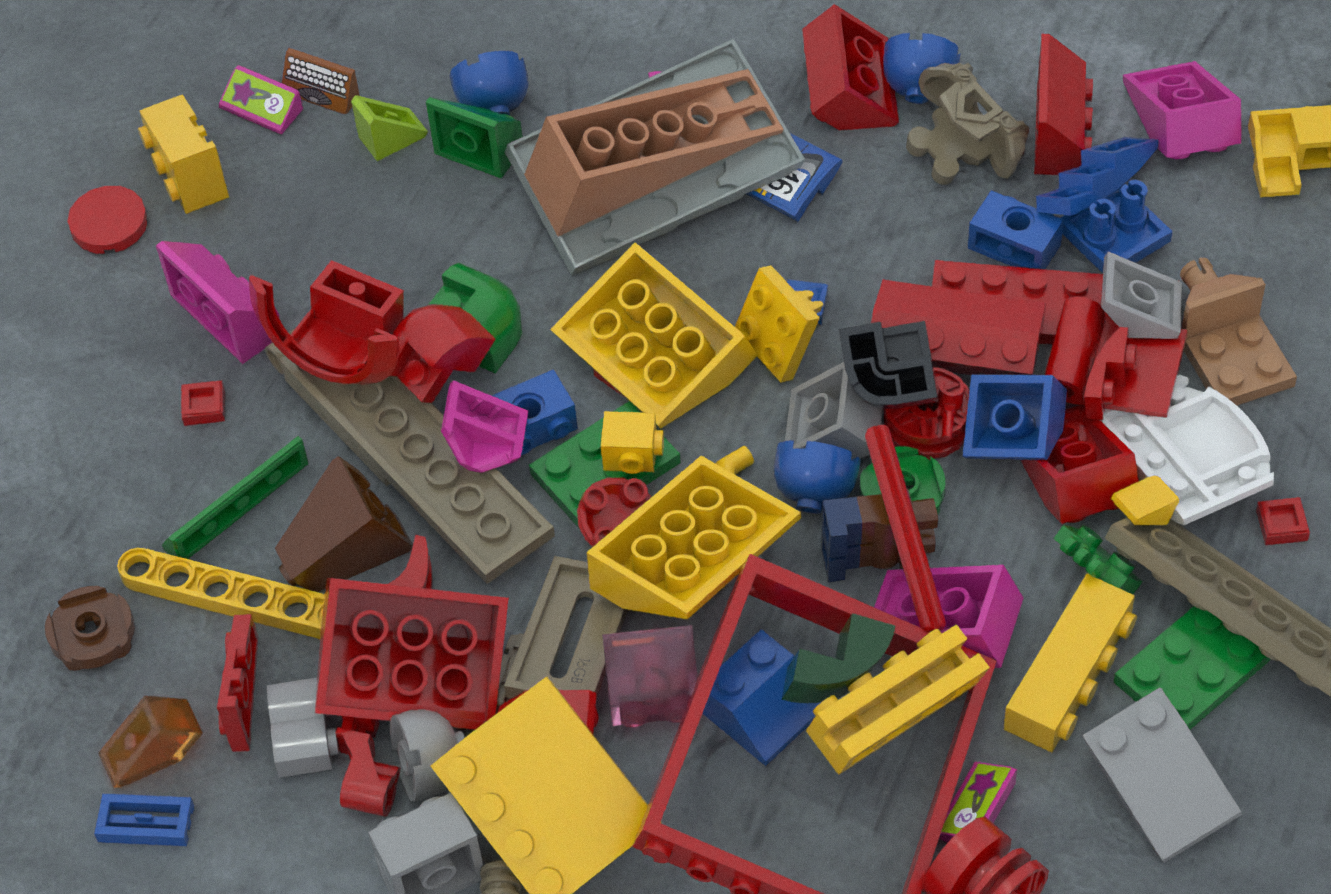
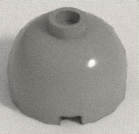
(421, 740)

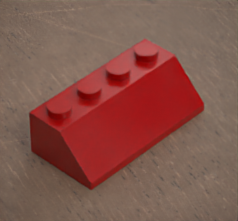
(967, 329)

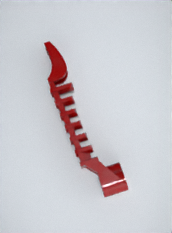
(371, 784)

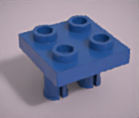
(1117, 226)

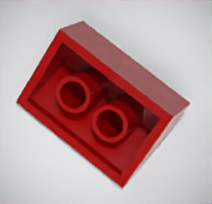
(847, 72)
(1061, 108)

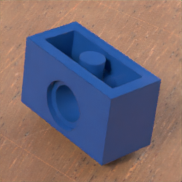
(1014, 232)
(548, 407)

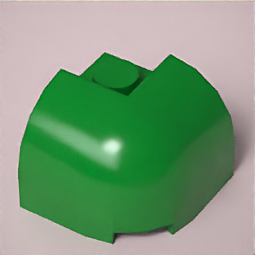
(489, 303)

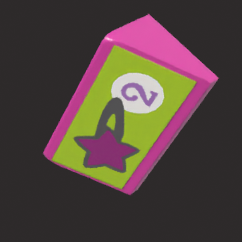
(261, 100)
(979, 796)

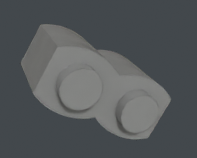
(297, 733)

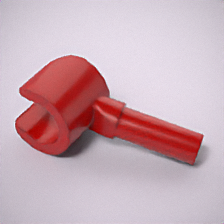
(949, 403)

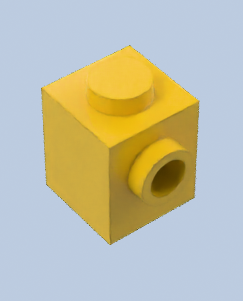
(630, 442)

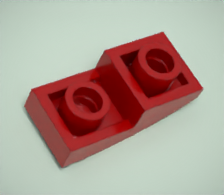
(1107, 371)

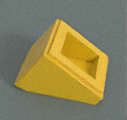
(1147, 502)

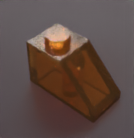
(150, 739)

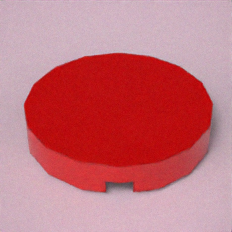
(107, 219)

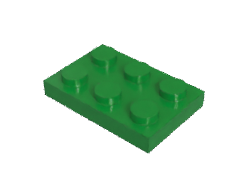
(578, 464)
(1194, 665)

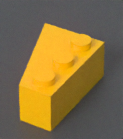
(183, 154)

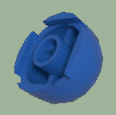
(908, 58)
(493, 83)
(814, 473)

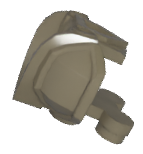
(962, 129)

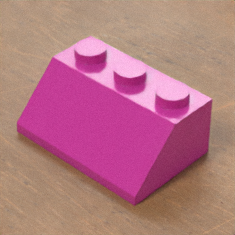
(213, 297)

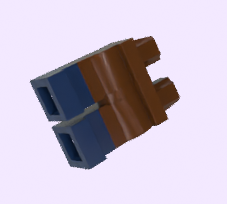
(860, 534)

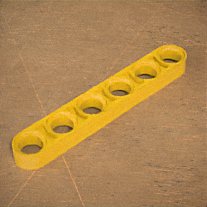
(233, 600)

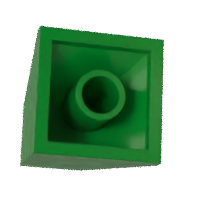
(472, 135)

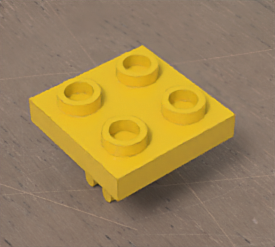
(778, 322)

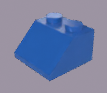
(1014, 416)
(749, 702)

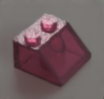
(649, 674)

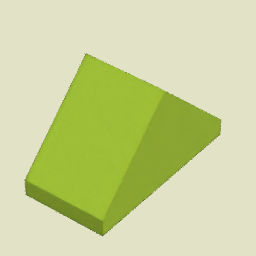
(385, 126)

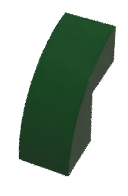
(859, 649)

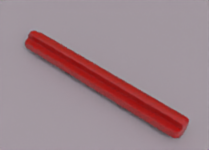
(905, 528)

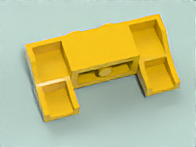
(1289, 143)

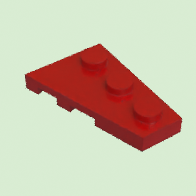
(238, 683)

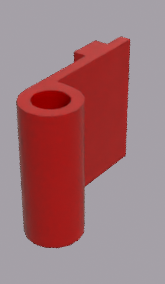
(1078, 342)

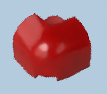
(434, 344)

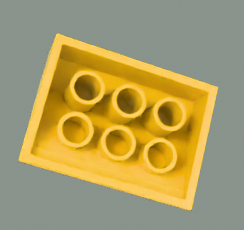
(654, 338)
(687, 541)
(544, 792)

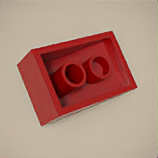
(1082, 469)

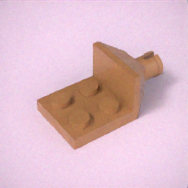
(1228, 337)

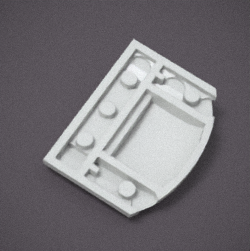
(1200, 451)

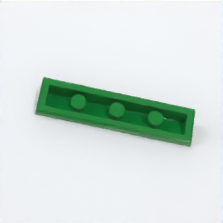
(237, 500)

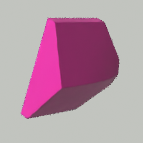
(482, 428)

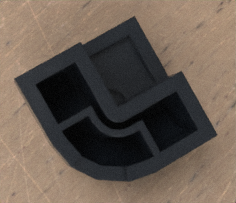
(889, 364)

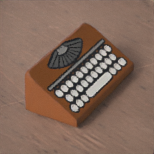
(320, 81)

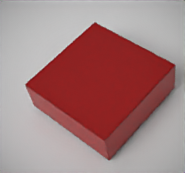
(203, 403)
(1282, 521)

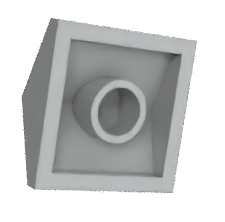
(1141, 299)

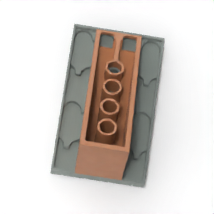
(653, 156)

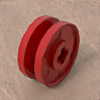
(922, 424)

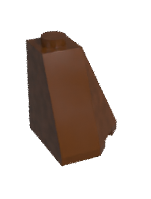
(340, 531)

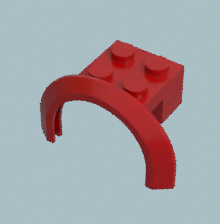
(345, 331)

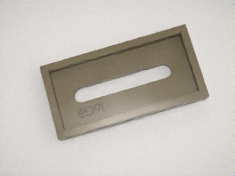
(540, 645)

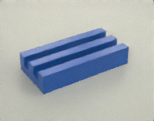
(144, 827)

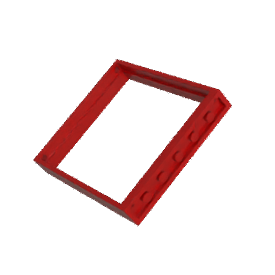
(830, 611)

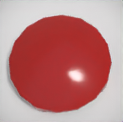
(608, 505)

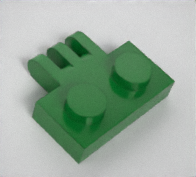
(1086, 551)

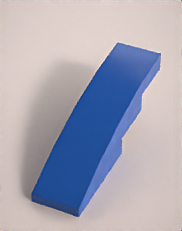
(1100, 174)

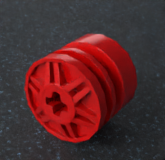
(980, 863)

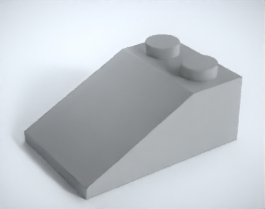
(1161, 775)

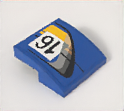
(796, 191)

